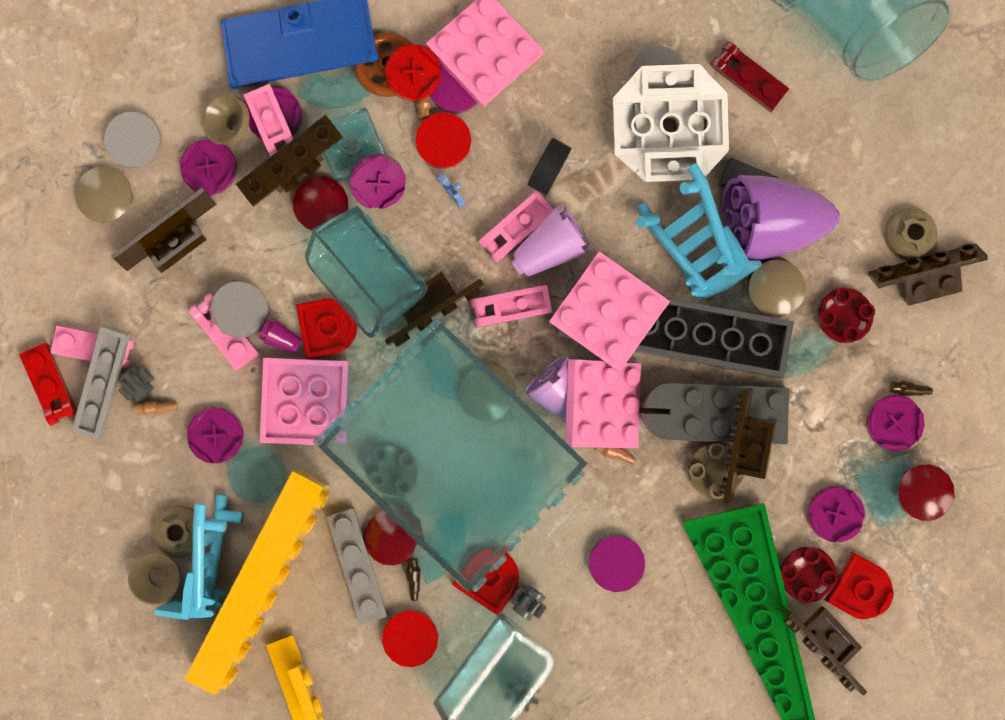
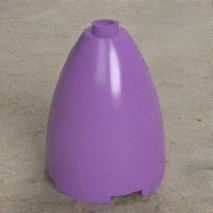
(775, 215)

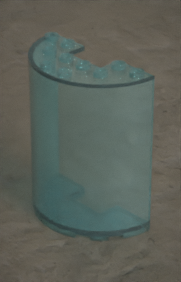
(452, 455)

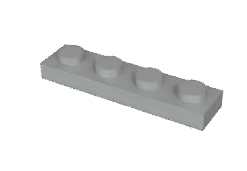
(101, 382)
(357, 566)

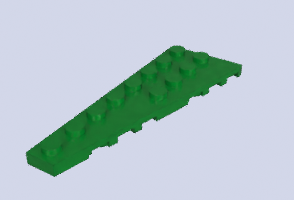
(746, 574)

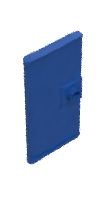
(298, 41)

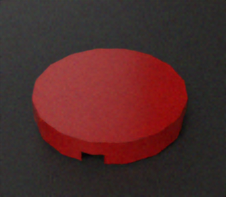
(413, 72)
(443, 140)
(410, 638)

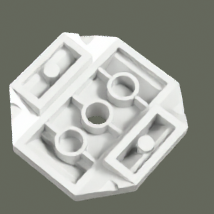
(676, 93)

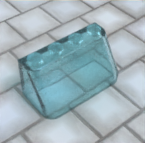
(363, 271)
(496, 675)

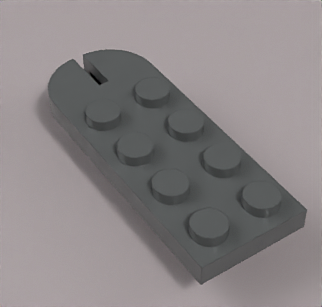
(709, 411)

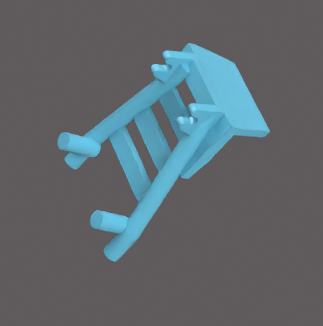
(727, 252)
(200, 589)

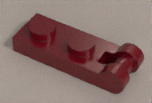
(749, 77)

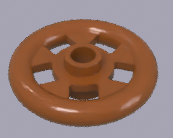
(365, 73)

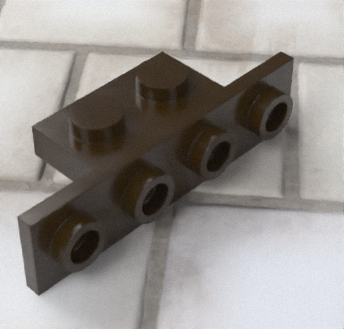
(290, 162)
(168, 237)
(930, 275)
(438, 299)
(751, 446)
(831, 640)

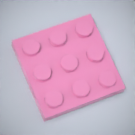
(484, 49)
(609, 311)
(301, 398)
(602, 405)

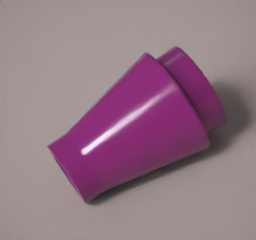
(279, 336)

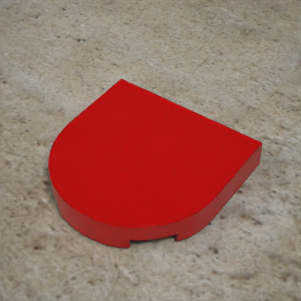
(325, 328)
(498, 588)
(862, 589)

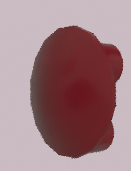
(319, 201)
(845, 315)
(926, 492)
(387, 541)
(808, 574)

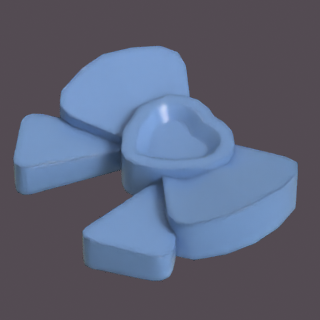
(451, 190)

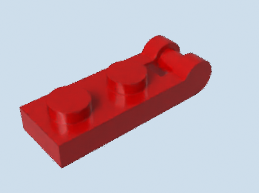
(48, 383)

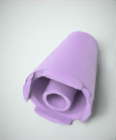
(551, 244)
(551, 388)

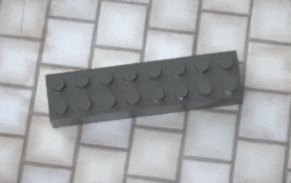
(716, 337)

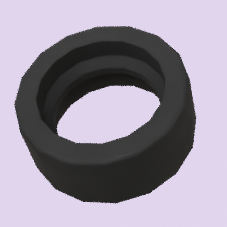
(549, 166)

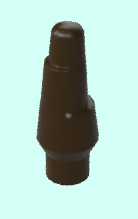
(908, 388)
(413, 576)

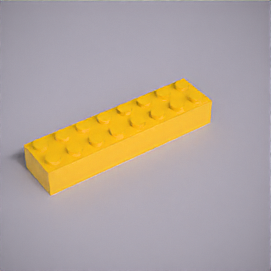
(255, 585)

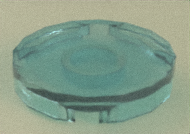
(256, 474)

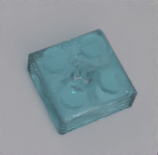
(359, 128)

